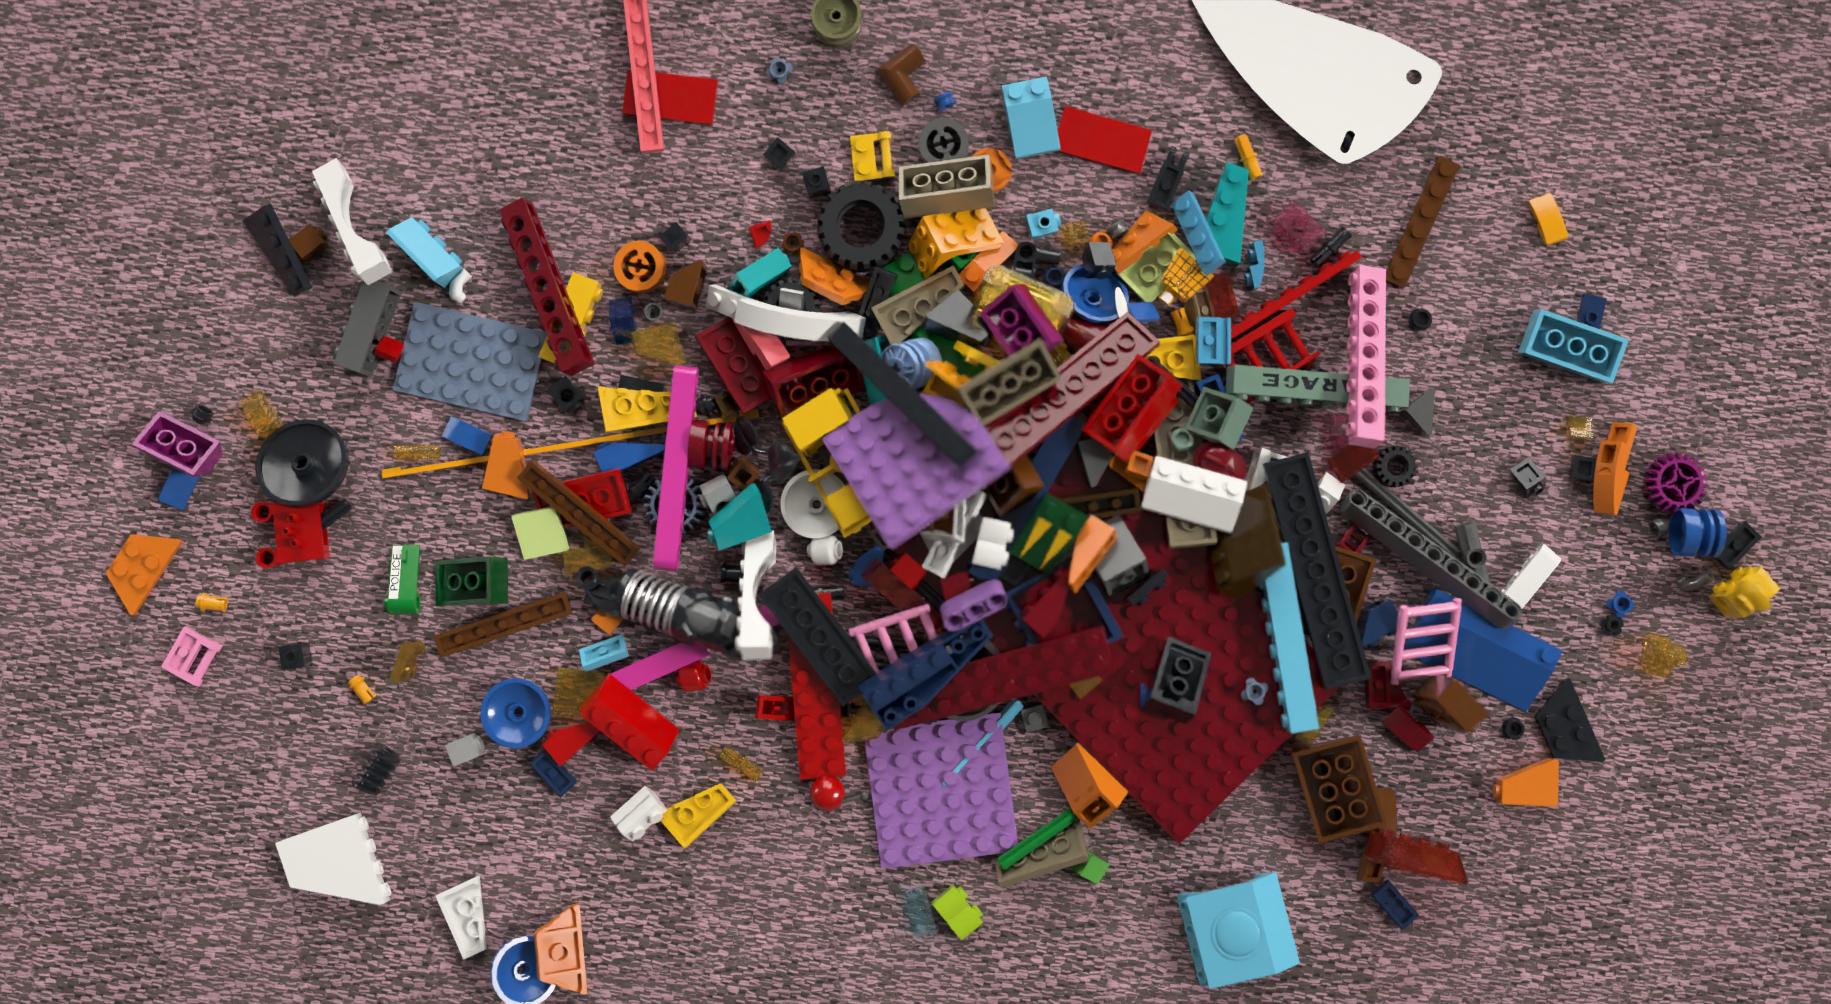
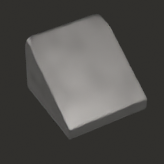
(791, 299)

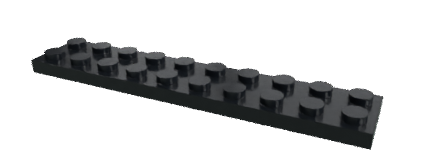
(1316, 571)

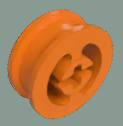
(643, 249)

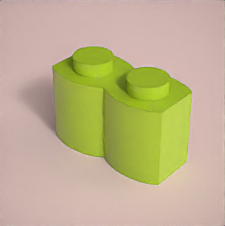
(957, 911)

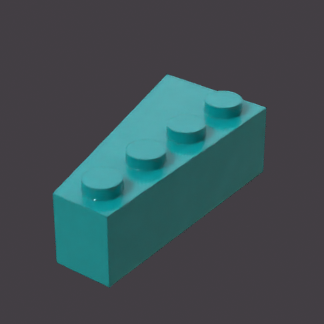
(1228, 212)

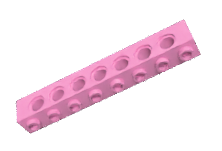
(1373, 367)

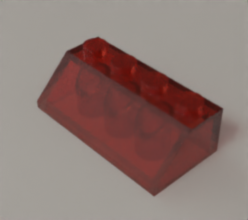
(1416, 856)

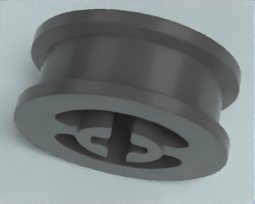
(939, 127)

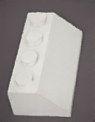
(1193, 494)

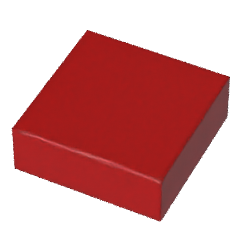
(389, 349)

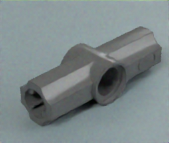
(1469, 542)

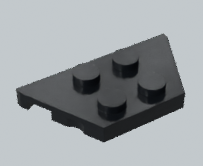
(1567, 726)

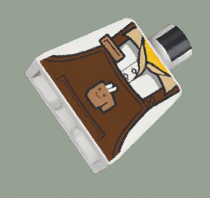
(949, 526)

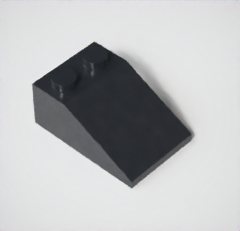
(1177, 681)

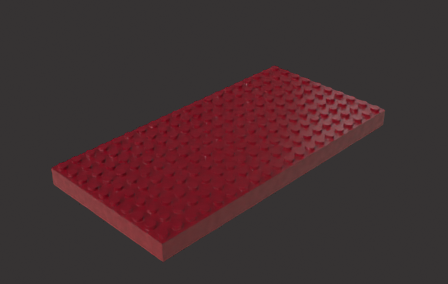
(1165, 765)

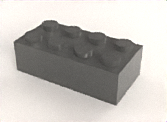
(366, 327)

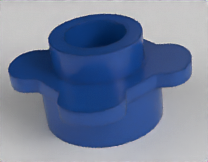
(1627, 604)

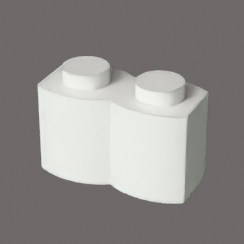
(992, 543)

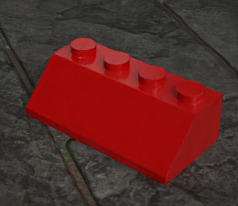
(1132, 407)
(629, 721)

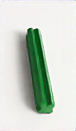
(1036, 839)

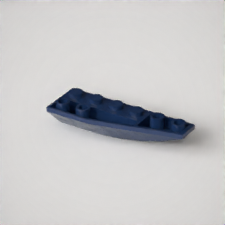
(922, 673)

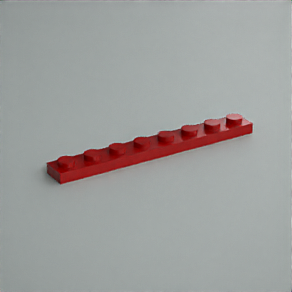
(1289, 295)

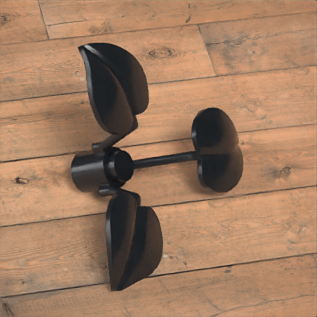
(781, 459)

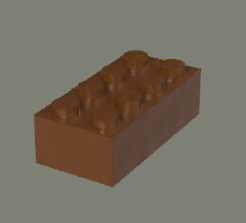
(1450, 704)

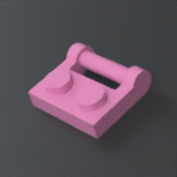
(184, 653)

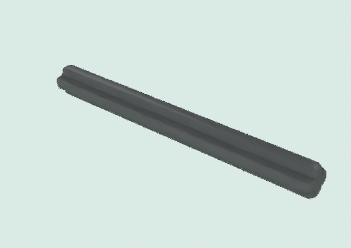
(1404, 511)

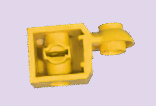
(1744, 592)

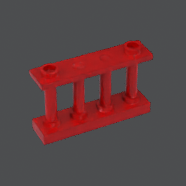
(1264, 333)

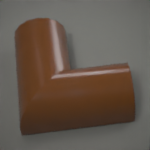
(896, 71)

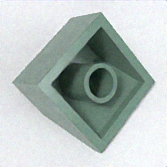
(1219, 417)

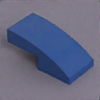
(467, 435)

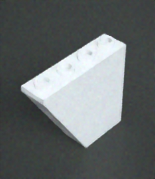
(336, 861)

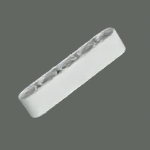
(1532, 576)

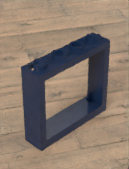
(1092, 590)

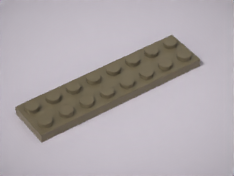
(1180, 532)

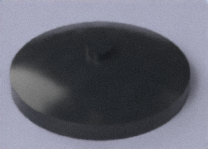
(302, 463)

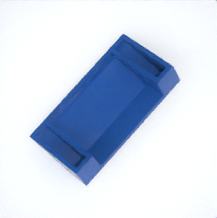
(1489, 658)

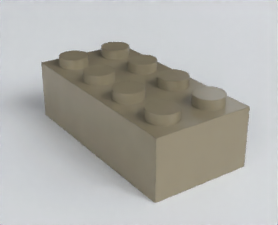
(946, 186)

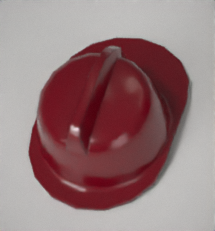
(1220, 460)

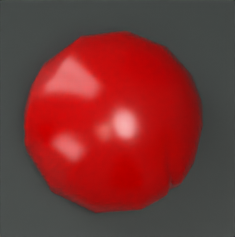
(827, 793)

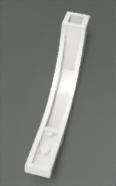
(780, 320)

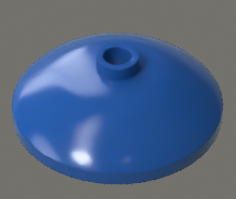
(1093, 297)
(500, 718)
(521, 987)

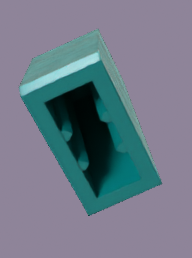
(760, 274)
(739, 520)

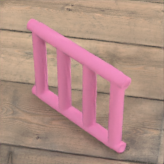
(880, 624)
(1447, 649)

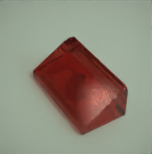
(1351, 461)

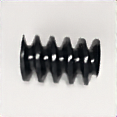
(377, 771)

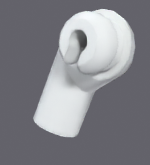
(456, 286)

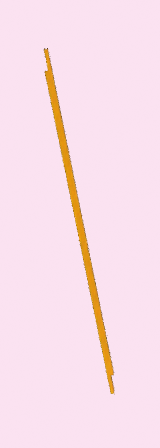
(392, 472)

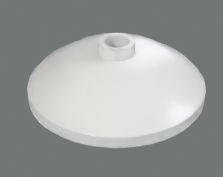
(798, 505)

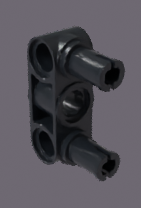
(1027, 266)

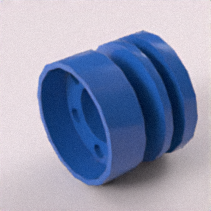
(1697, 532)

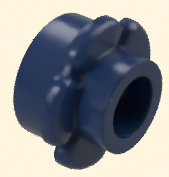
(1054, 271)

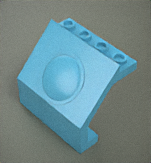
(1238, 931)

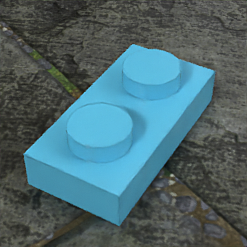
(603, 652)

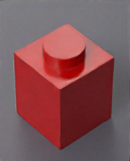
(908, 570)

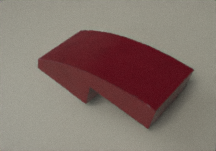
(1407, 729)

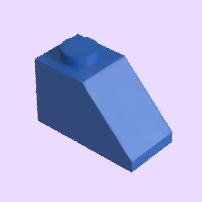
(862, 563)

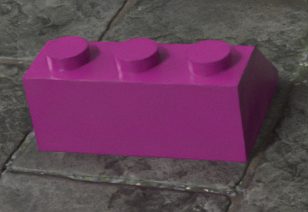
(1019, 321)
(179, 445)

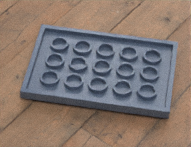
(470, 361)

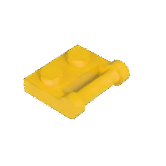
(864, 157)

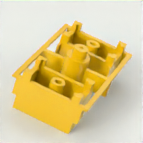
(806, 429)

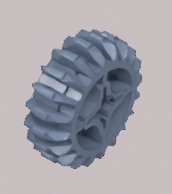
(690, 515)

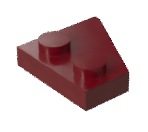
(1380, 691)

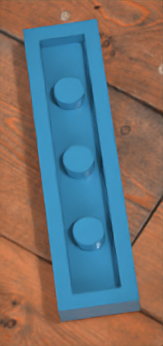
(1198, 233)

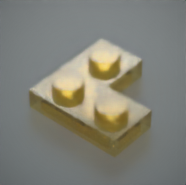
(590, 556)

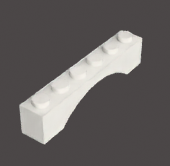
(336, 189)
(755, 635)

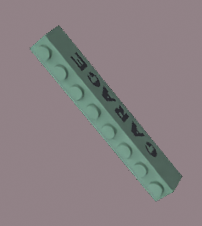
(1305, 387)

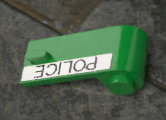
(403, 581)

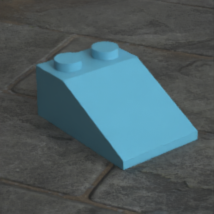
(1030, 117)

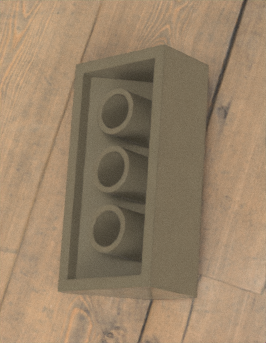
(1009, 382)

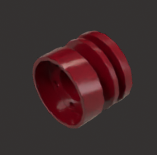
(710, 445)

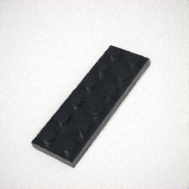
(818, 635)

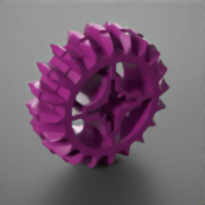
(1679, 491)

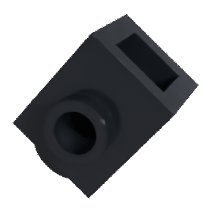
(1098, 260)

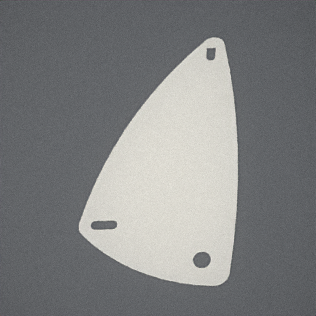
(1322, 72)

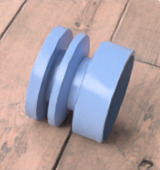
(910, 358)

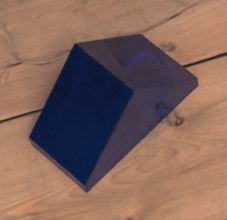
(622, 319)

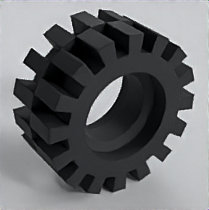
(1408, 466)

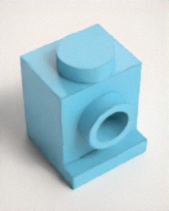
(1038, 231)

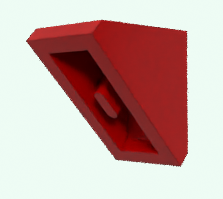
(774, 707)

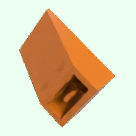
(1087, 786)

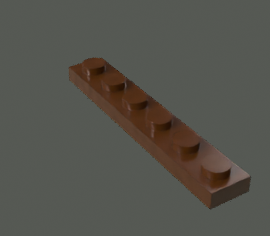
(1421, 221)
(578, 512)
(503, 624)

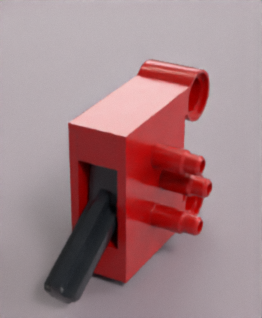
(299, 532)

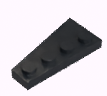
(276, 246)

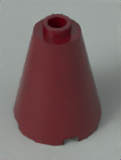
(1080, 332)

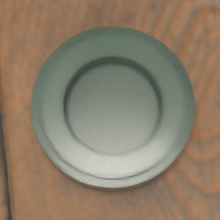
(1181, 440)

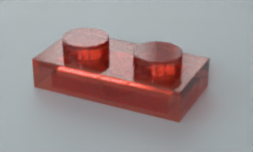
(1223, 297)

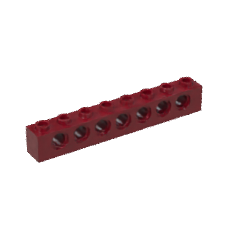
(579, 356)

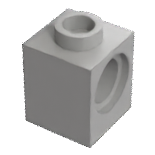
(465, 749)

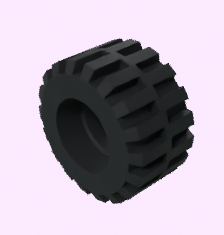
(810, 297)

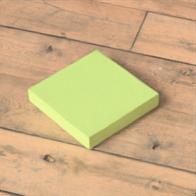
(540, 532)

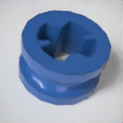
(944, 101)

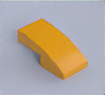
(1549, 219)

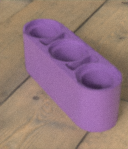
(973, 605)

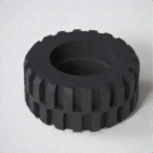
(861, 196)

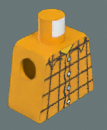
(1182, 279)

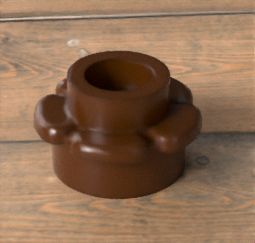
(788, 238)

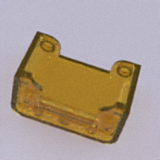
(1054, 303)

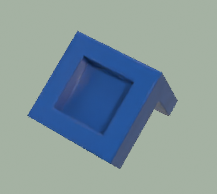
(1143, 312)

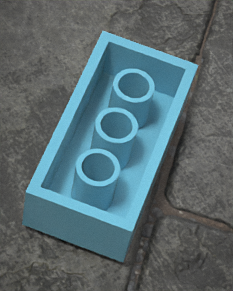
(1573, 346)

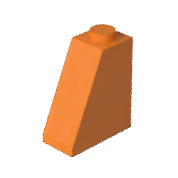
(505, 465)
(1530, 785)

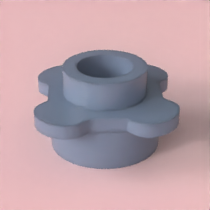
(777, 64)
(1261, 688)

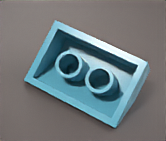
(426, 250)

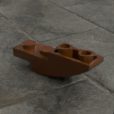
(1371, 870)

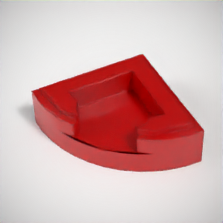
(761, 233)

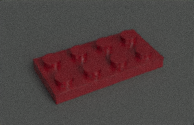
(734, 364)

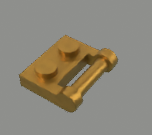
(405, 663)

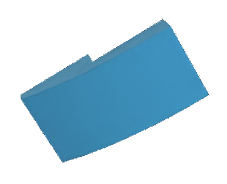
(1255, 272)

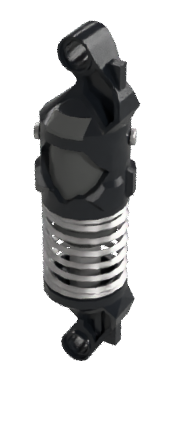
(686, 613)

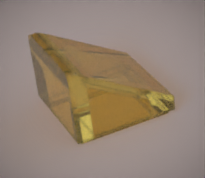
(1074, 234)
(1579, 428)

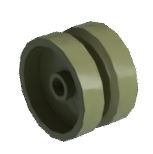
(840, 31)

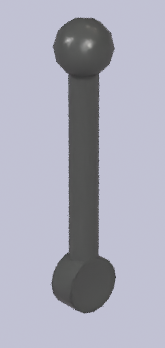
(863, 795)

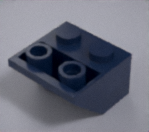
(1377, 621)

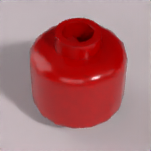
(694, 676)

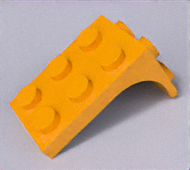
(950, 235)
(945, 381)

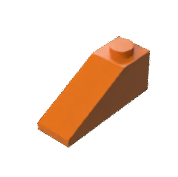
(976, 269)
(1090, 548)

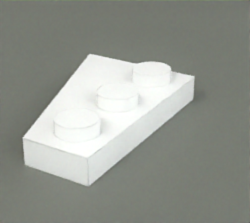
(465, 916)

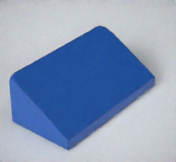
(178, 489)

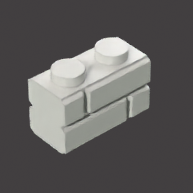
(639, 814)

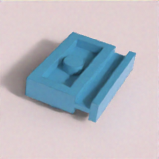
(1213, 340)

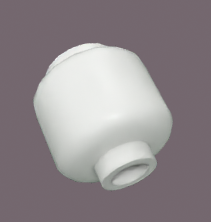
(825, 550)

